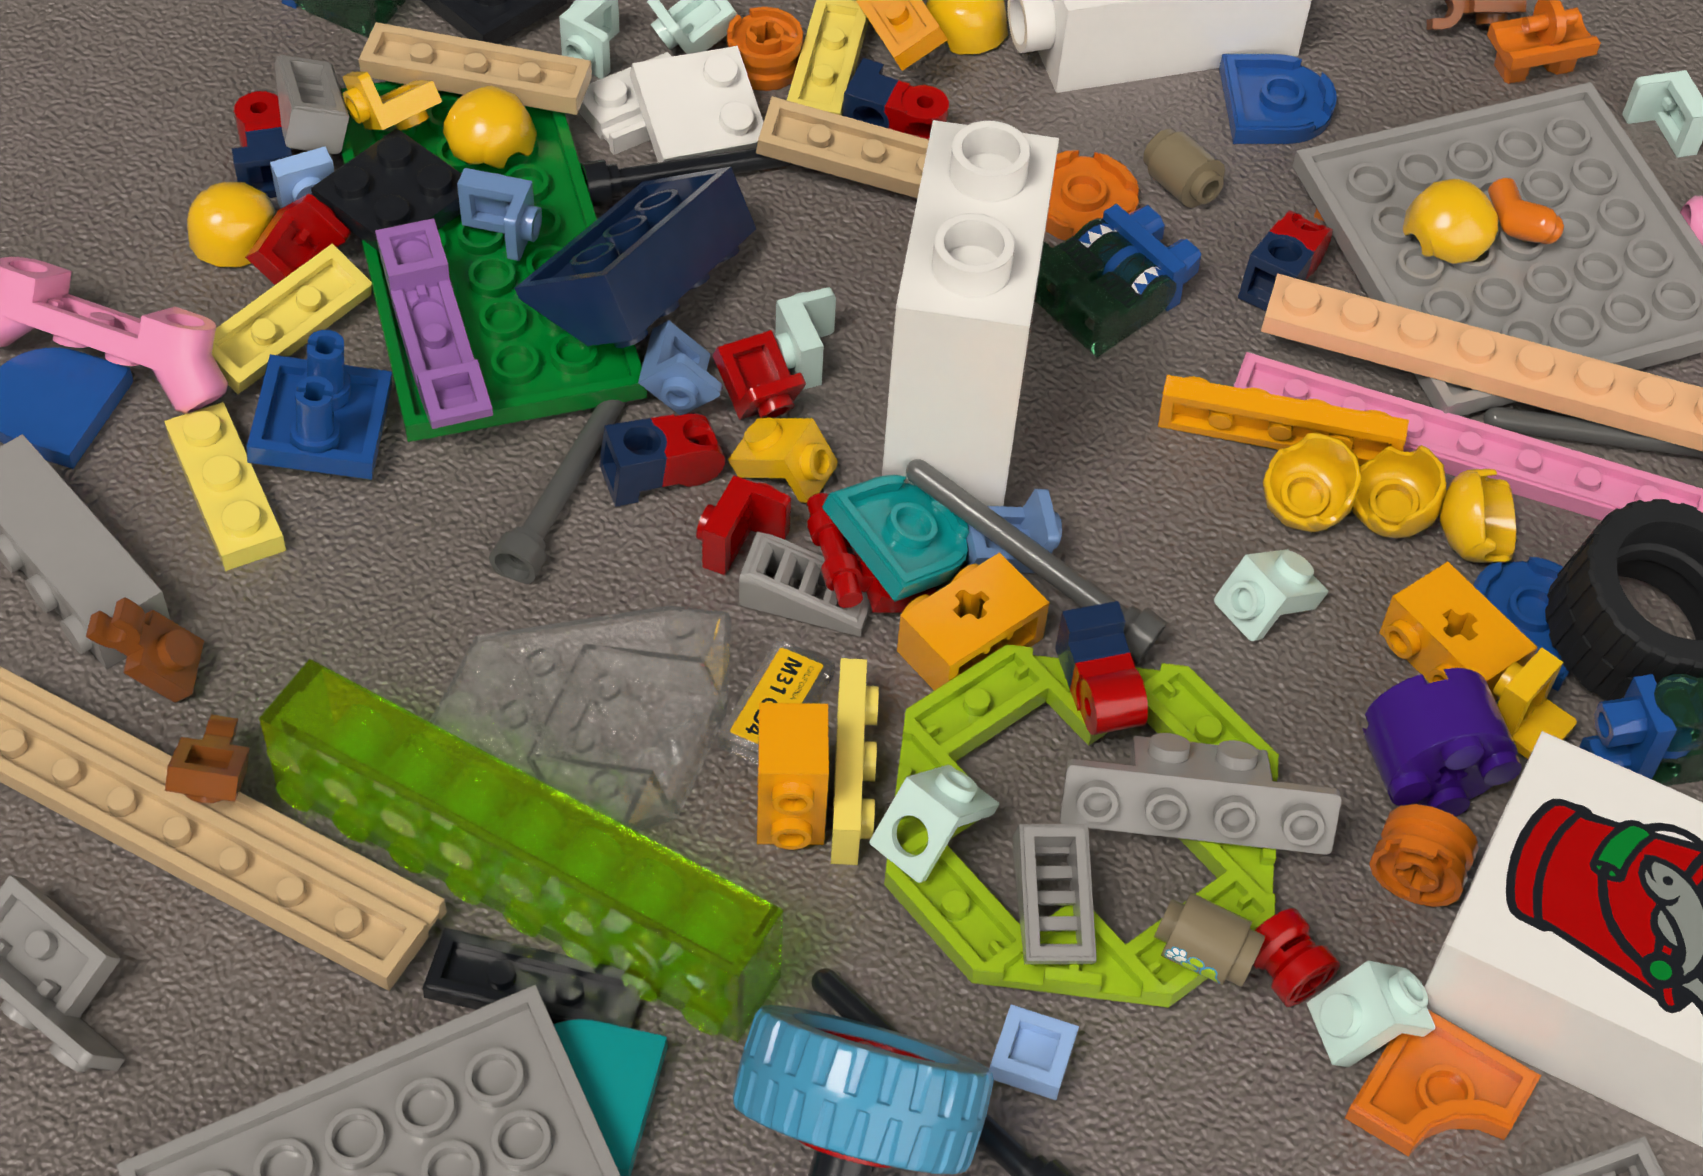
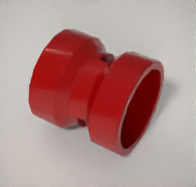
(1293, 958)

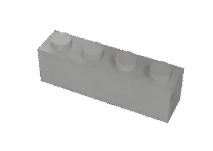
(65, 550)

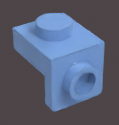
(500, 206)
(678, 370)
(1033, 519)

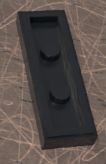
(482, 970)

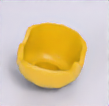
(971, 24)
(489, 127)
(1452, 221)
(227, 222)
(1312, 483)
(1400, 492)
(1479, 517)

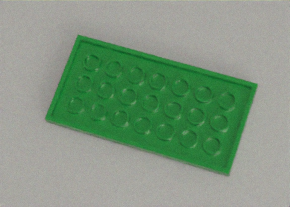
(523, 356)

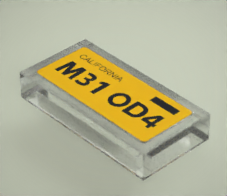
(783, 677)

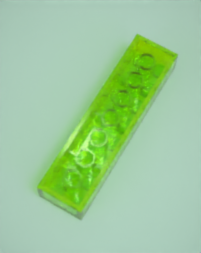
(524, 850)

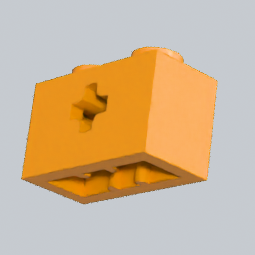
(970, 620)
(1452, 625)
(792, 774)

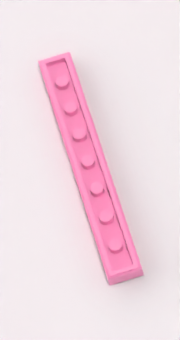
(1528, 464)

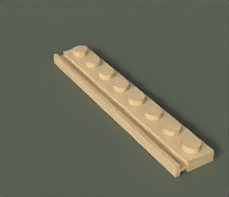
(225, 848)

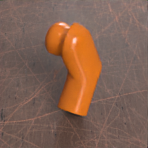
(1523, 218)

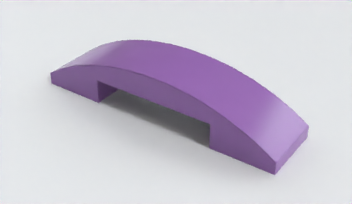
(432, 324)

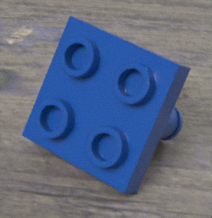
(320, 412)

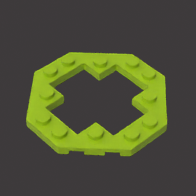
(970, 920)

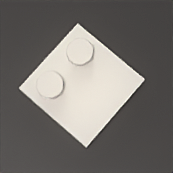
(697, 104)

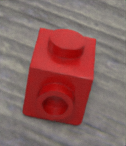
(296, 237)
(757, 376)
(741, 509)

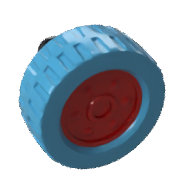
(861, 1093)

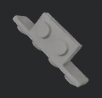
(1200, 795)
(52, 974)

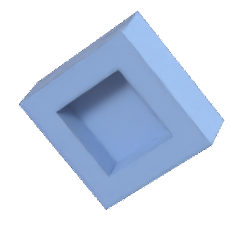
(300, 172)
(1033, 1052)

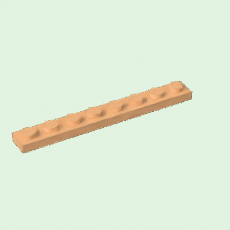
(1486, 361)

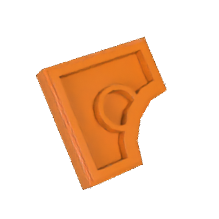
(1440, 1086)

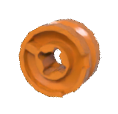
(768, 45)
(1424, 855)

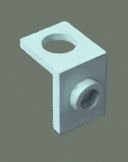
(943, 802)

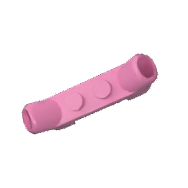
(167, 341)

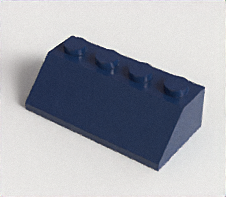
(641, 257)

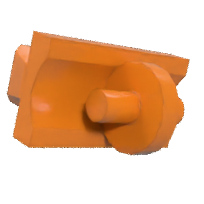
(1547, 38)

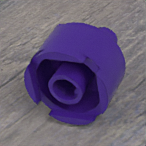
(1440, 741)

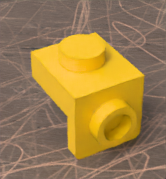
(400, 107)
(786, 450)
(1525, 702)

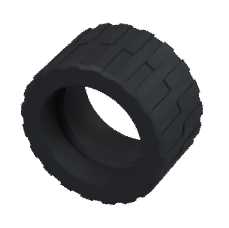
(1596, 624)

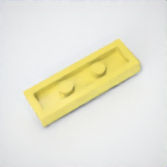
(829, 55)
(287, 316)
(225, 486)
(853, 762)

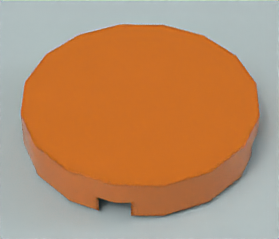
(1085, 189)

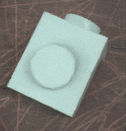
(692, 23)
(587, 32)
(1673, 104)
(798, 331)
(1268, 587)
(1369, 1011)

